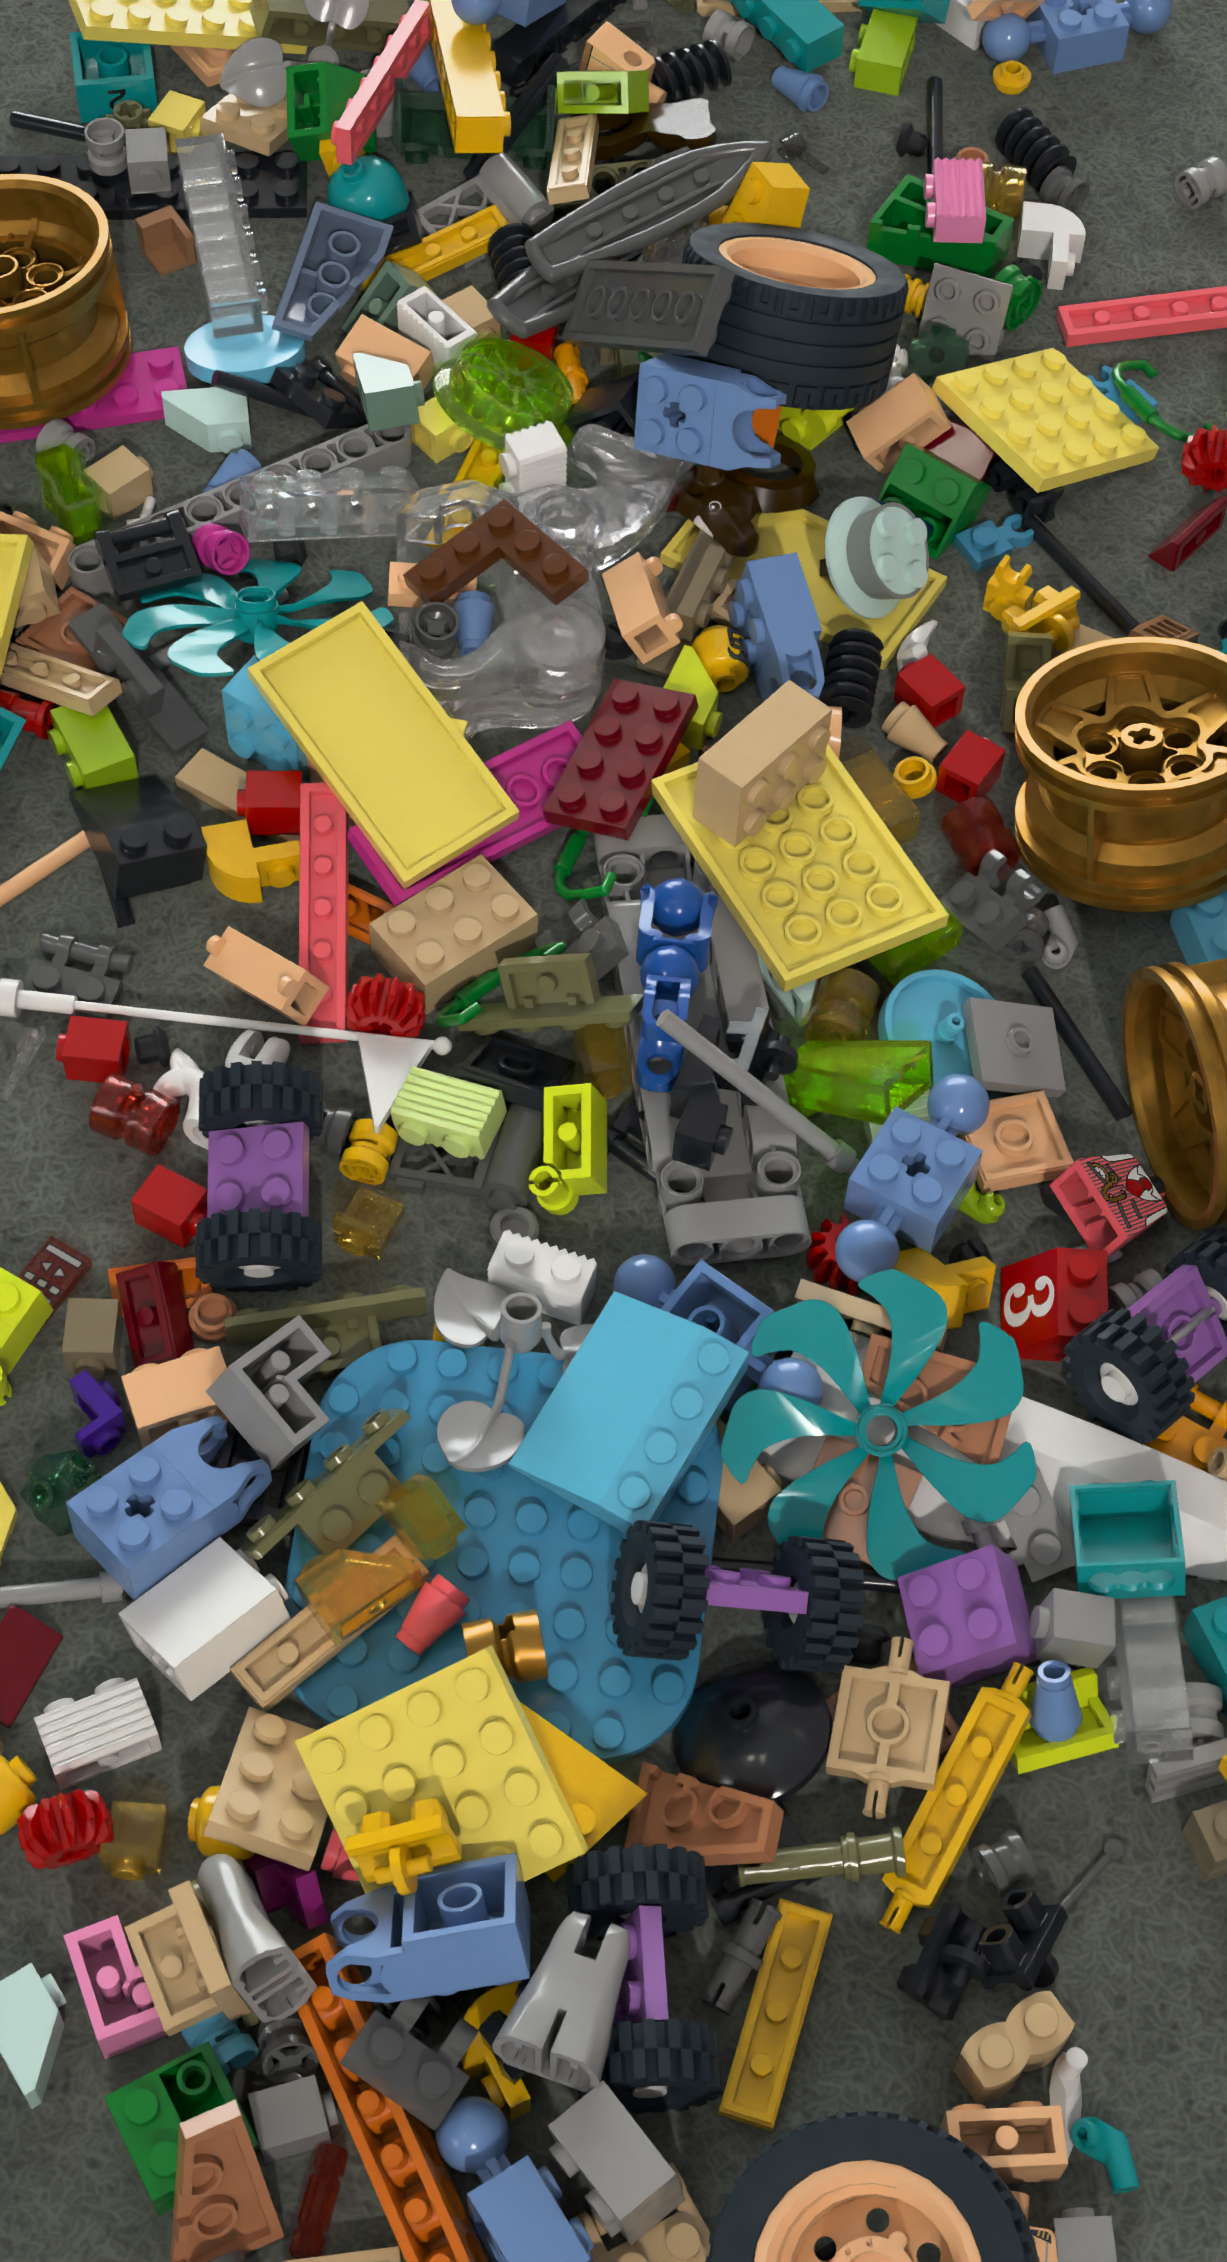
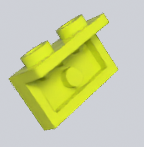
(1092, 1735)

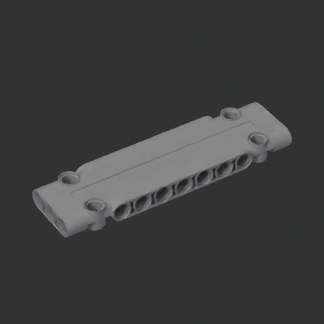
(734, 1206)

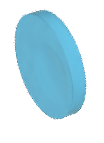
(245, 355)
(930, 1009)

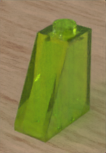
(860, 1077)

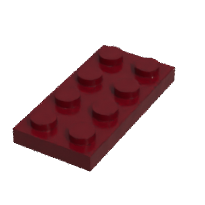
(618, 758)

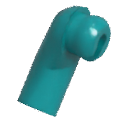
(1108, 2147)

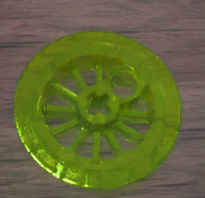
(501, 389)

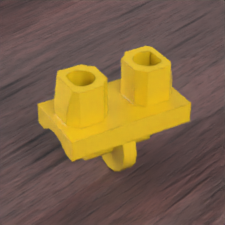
(1050, 614)
(406, 1849)

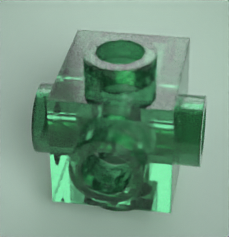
(942, 337)
(54, 1482)

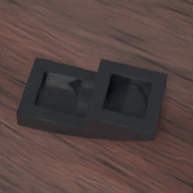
(406, 230)

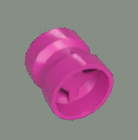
(220, 548)

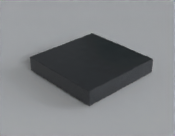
(515, 1070)

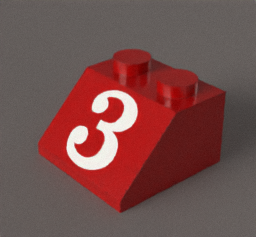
(1052, 1299)

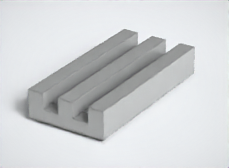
(1183, 1777)

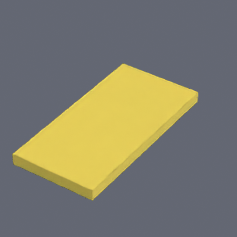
(805, 534)
(383, 744)

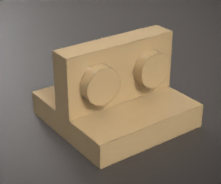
(184, 1962)

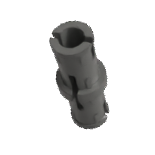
(740, 1956)

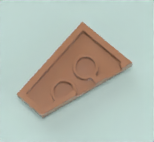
(977, 1441)
(713, 1821)
(219, 2190)

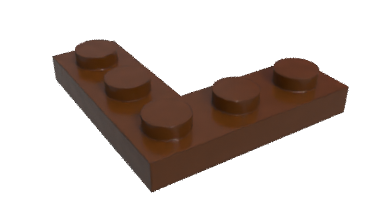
(497, 535)

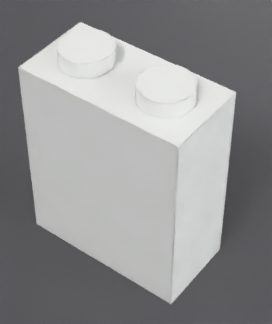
(206, 1617)

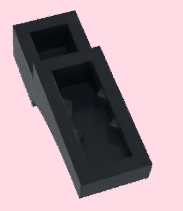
(695, 1102)

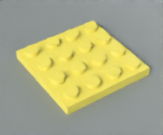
(1045, 419)
(453, 1741)

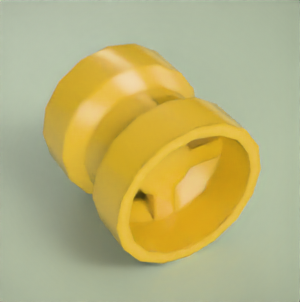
(368, 1152)

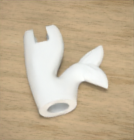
(185, 1074)

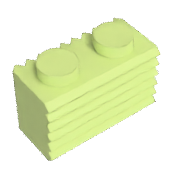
(448, 1113)

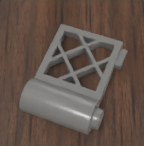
(500, 184)

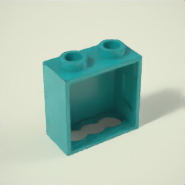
(1128, 1539)

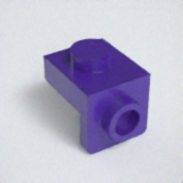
(101, 1407)

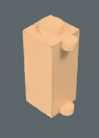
(642, 606)
(265, 975)

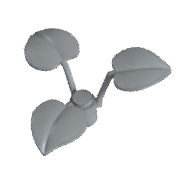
(258, 70)
(465, 1316)

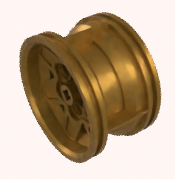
(59, 302)
(1126, 774)
(1179, 1082)

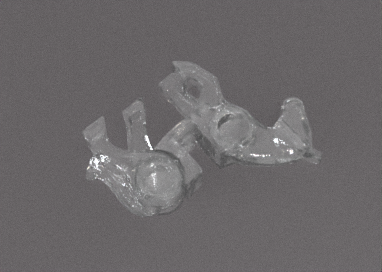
(542, 657)

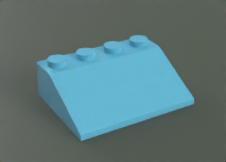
(631, 1412)

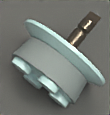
(875, 555)

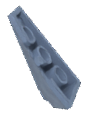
(330, 266)

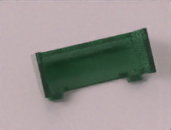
(424, 131)

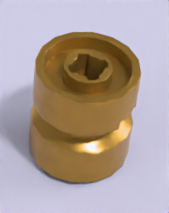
(515, 1642)

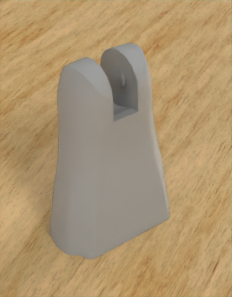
(252, 1948)
(567, 2008)

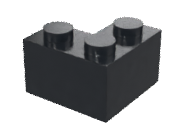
(608, 405)

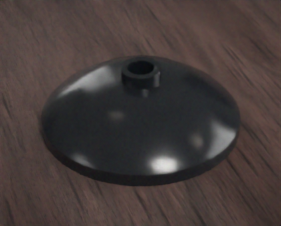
(770, 1749)

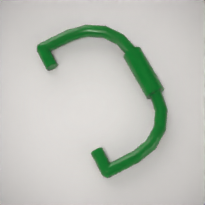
(1140, 404)
(567, 861)
(466, 998)

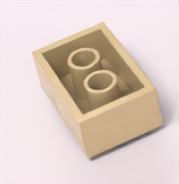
(762, 763)
(454, 931)

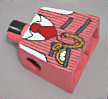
(1110, 1200)

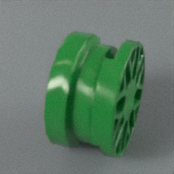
(1024, 296)

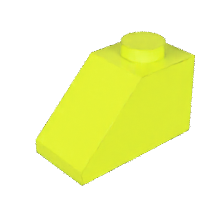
(691, 677)

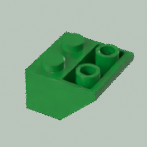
(315, 101)
(935, 493)
(153, 2107)

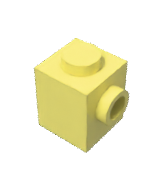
(179, 116)
(438, 433)

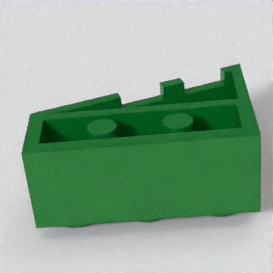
(903, 239)

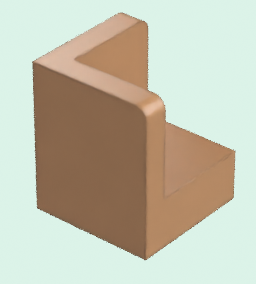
(165, 240)

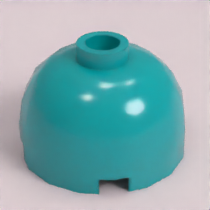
(368, 188)

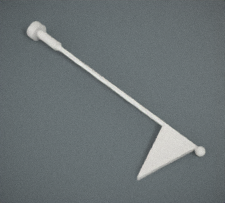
(383, 1057)

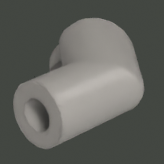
(1062, 939)

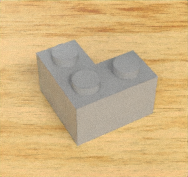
(265, 1392)
(624, 2169)

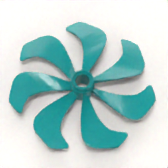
(244, 615)
(917, 1326)

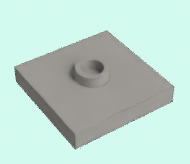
(1013, 1047)

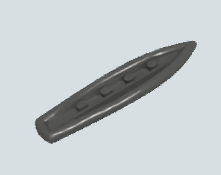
(644, 208)
(534, 305)

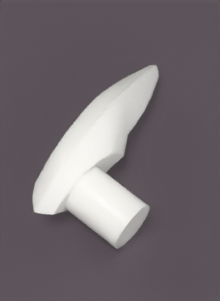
(915, 644)
(1066, 2088)

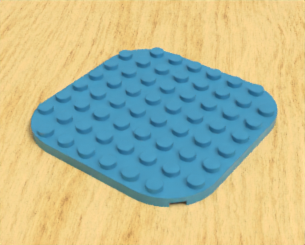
(515, 1556)

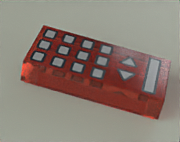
(56, 1271)

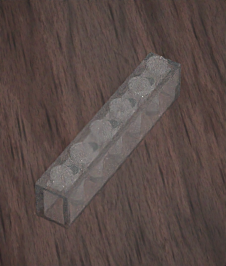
(220, 236)

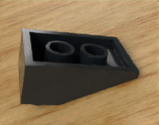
(141, 836)

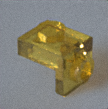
(367, 1223)
(137, 1841)

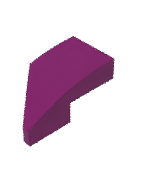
(288, 1887)

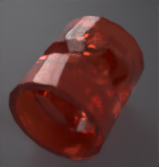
(975, 830)
(130, 1112)

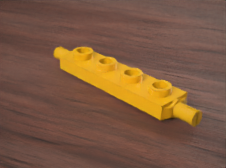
(959, 1796)

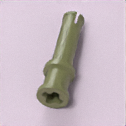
(849, 1857)

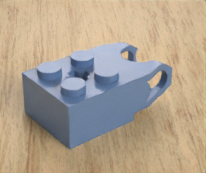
(702, 413)
(778, 624)
(164, 1505)
(450, 1936)

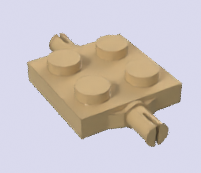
(888, 1727)

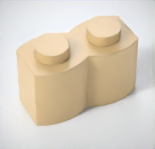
(1003, 2050)

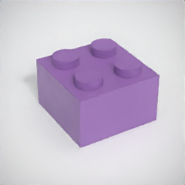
(968, 1617)

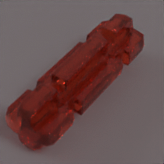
(318, 2201)

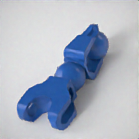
(669, 968)

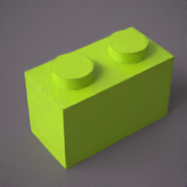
(883, 52)
(603, 91)
(92, 746)

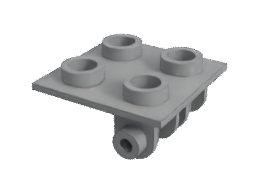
(970, 305)

